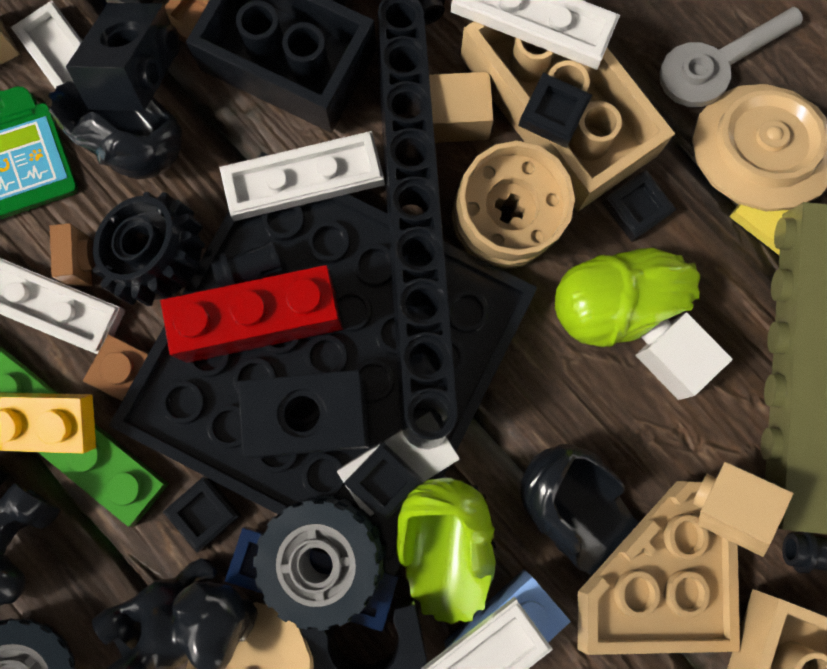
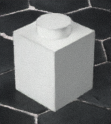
(682, 356)

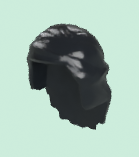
(126, 141)
(577, 504)

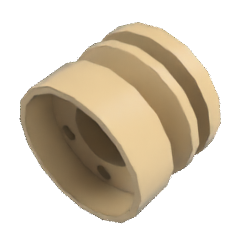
(524, 180)

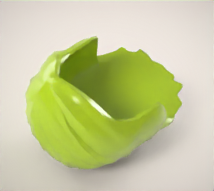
(624, 295)
(447, 548)

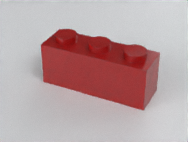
(251, 314)

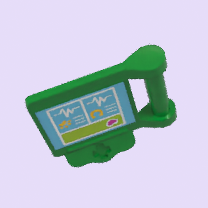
(31, 155)

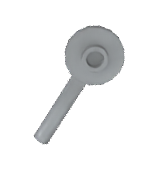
(700, 73)

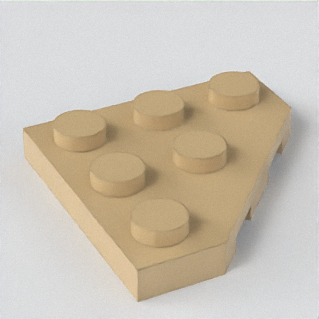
(664, 587)

